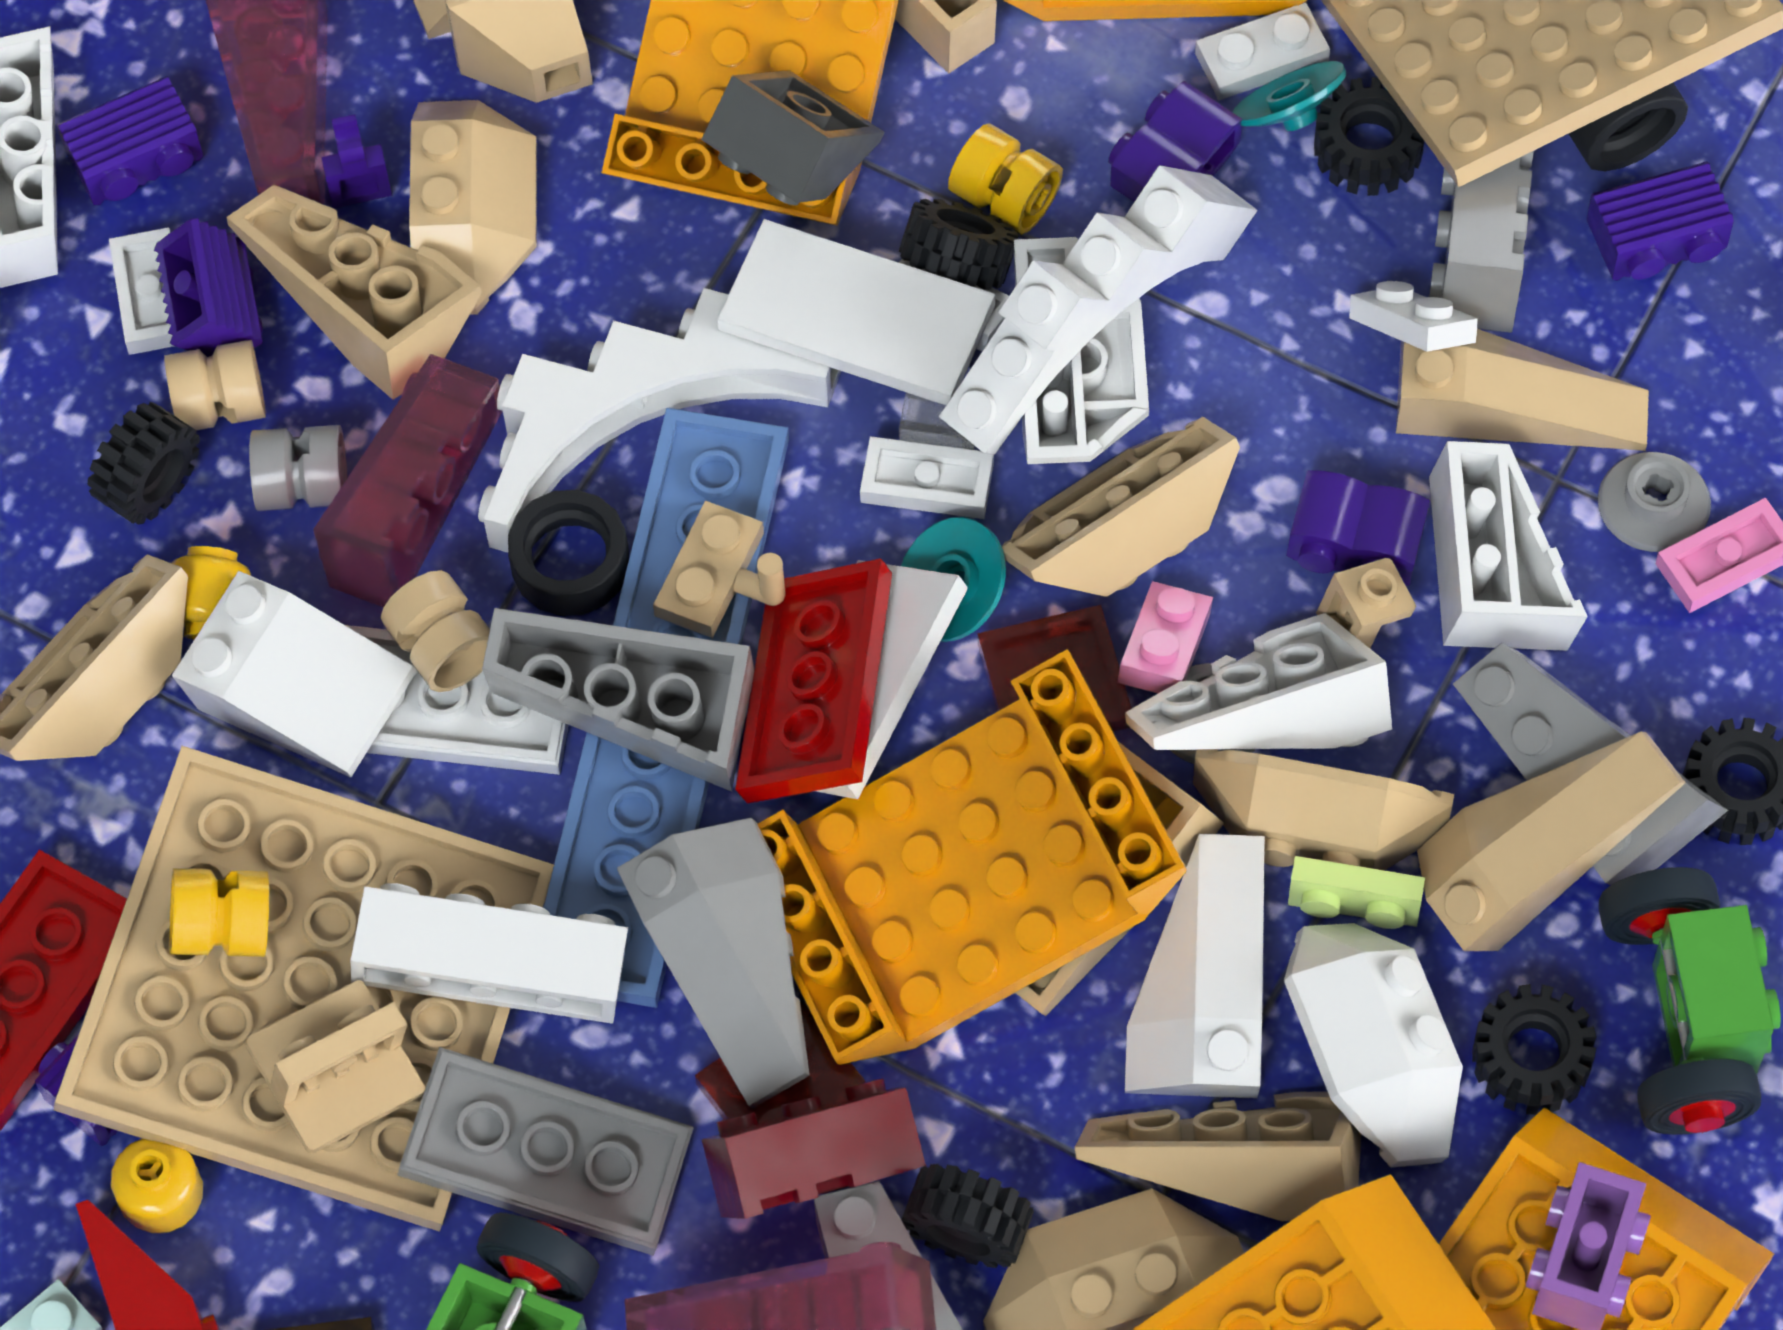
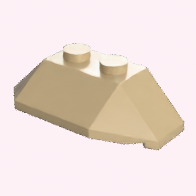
(473, 190)
(1127, 512)
(98, 667)
(1318, 808)
(1109, 1266)

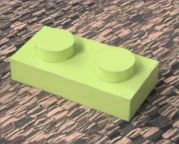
(1373, 894)

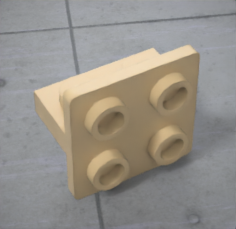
(337, 1065)

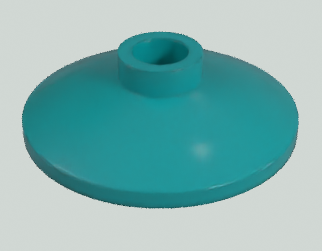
(1291, 97)
(974, 554)

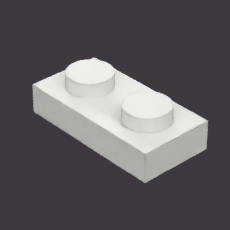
(1261, 50)
(140, 291)
(1413, 318)
(926, 477)

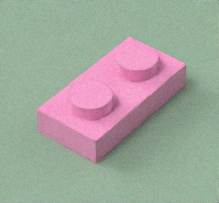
(1724, 555)
(1164, 638)

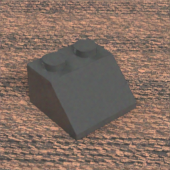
(788, 135)

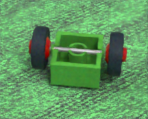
(1708, 996)
(536, 1261)

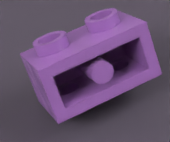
(1595, 1227)

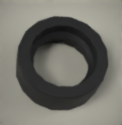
(1632, 130)
(560, 510)

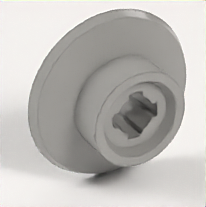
(1644, 520)

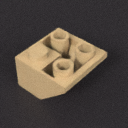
(520, 45)

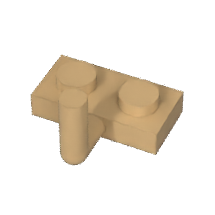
(715, 568)

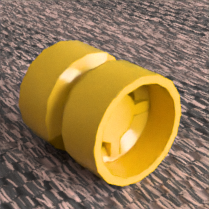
(999, 175)
(219, 912)

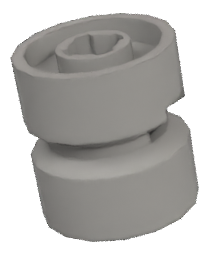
(296, 467)

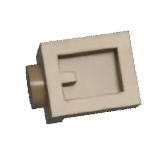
(1367, 599)

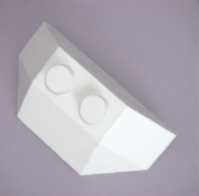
(1098, 391)
(1377, 1039)

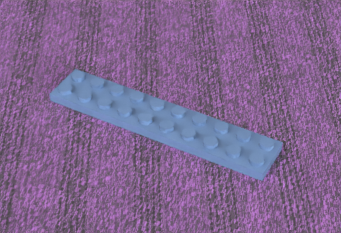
(619, 796)

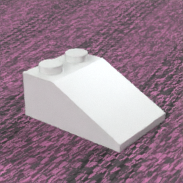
(292, 675)

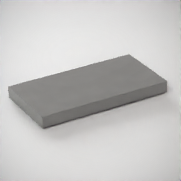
(545, 1151)

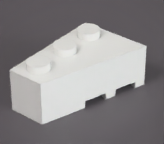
(1492, 555)

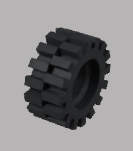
(1359, 164)
(958, 243)
(143, 463)
(1745, 747)
(1542, 1013)
(967, 1215)

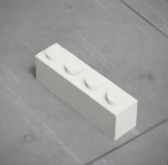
(489, 953)

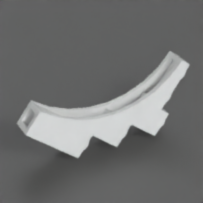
(1062, 306)
(566, 413)

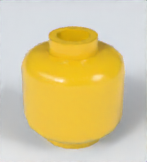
(209, 575)
(156, 1186)

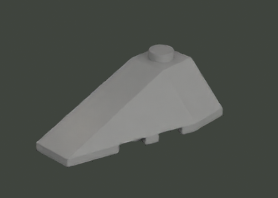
(722, 930)

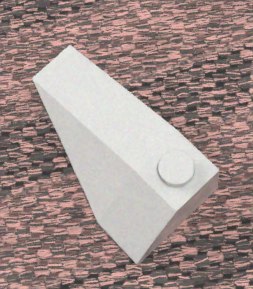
(1296, 691)
(1202, 995)

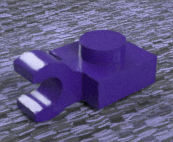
(356, 171)

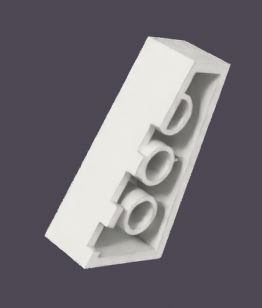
(27, 158)

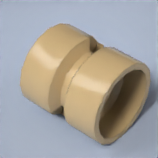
(215, 385)
(433, 626)

